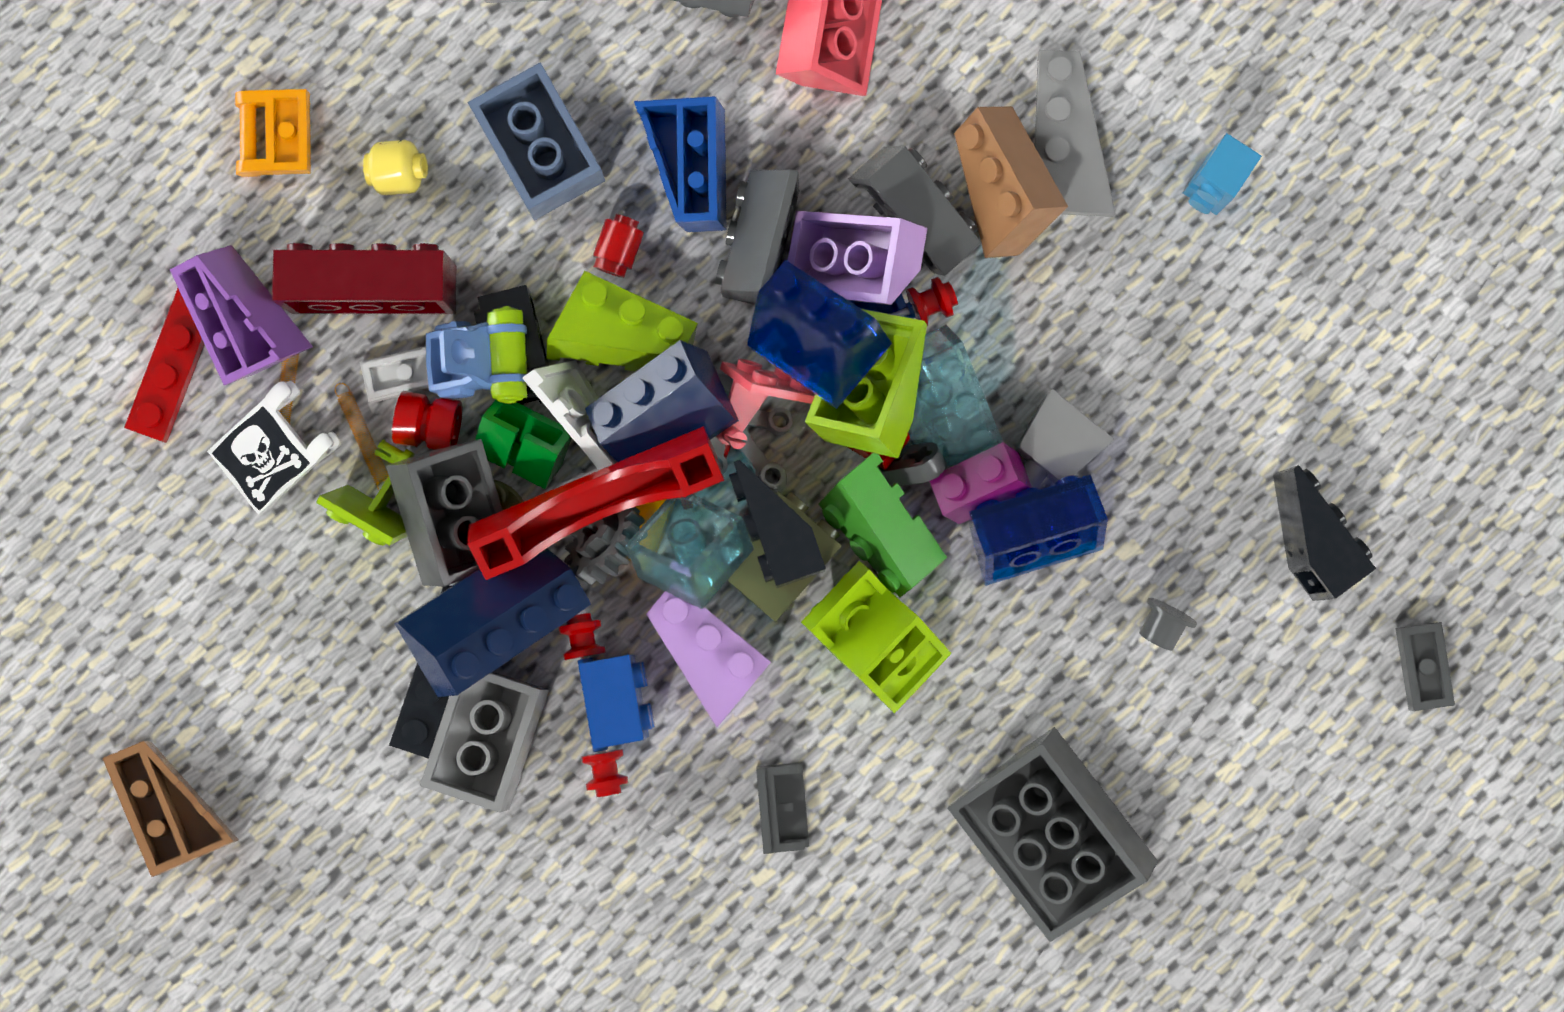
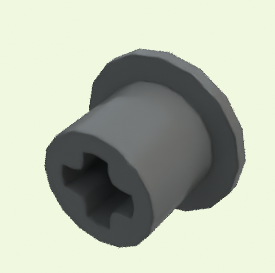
(1165, 624)

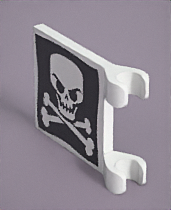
(266, 454)

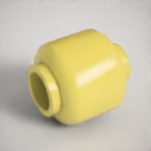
(394, 167)

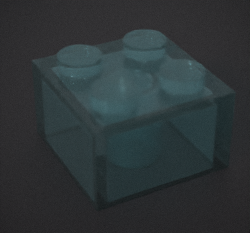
(690, 548)

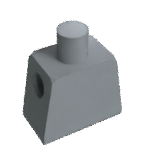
(1059, 440)

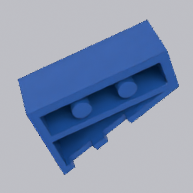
(691, 158)

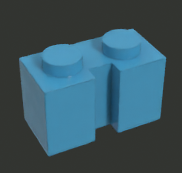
(1221, 175)

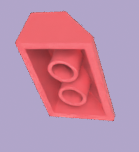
(829, 44)

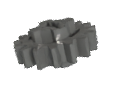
(601, 546)

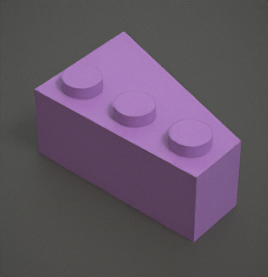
(236, 315)

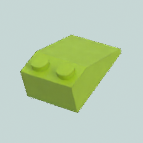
(883, 403)

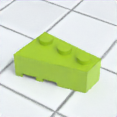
(614, 326)

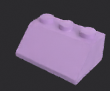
(858, 254)

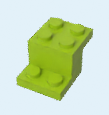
(876, 637)

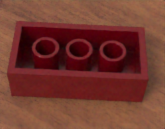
(364, 280)

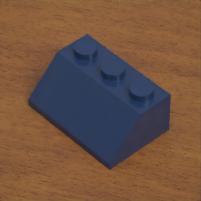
(661, 403)

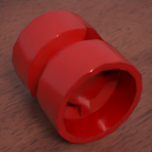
(420, 421)

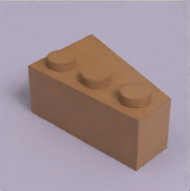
(1006, 181)
(164, 809)

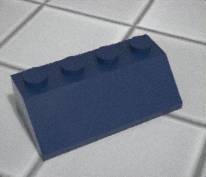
(490, 621)

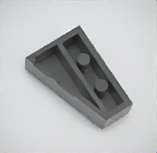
(906, 191)

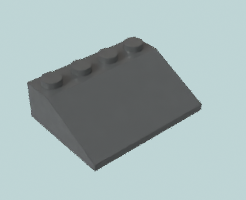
(1054, 835)

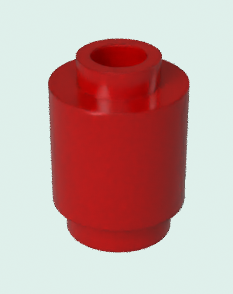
(617, 245)

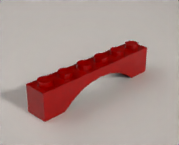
(651, 476)

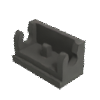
(782, 807)

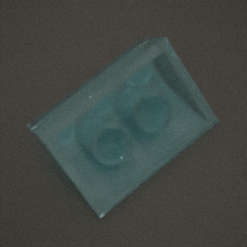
(951, 401)

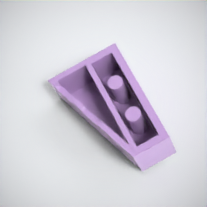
(708, 653)

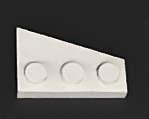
(566, 396)

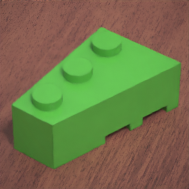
(881, 527)

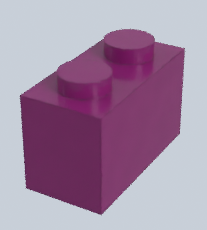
(984, 477)

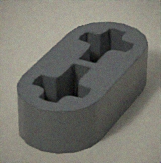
(915, 465)

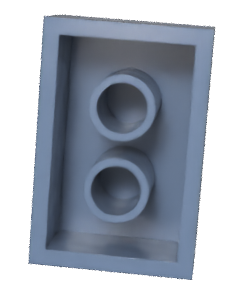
(537, 141)

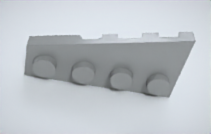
(1069, 135)

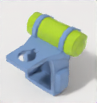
(479, 357)

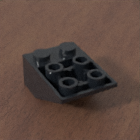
(784, 535)
(1315, 539)

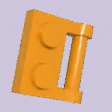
(285, 128)

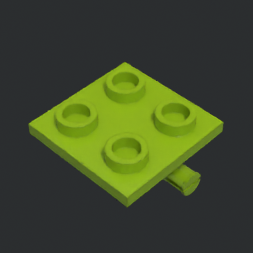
(371, 515)

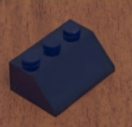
(814, 334)
(1038, 528)

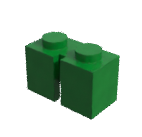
(523, 440)

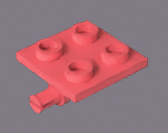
(749, 391)

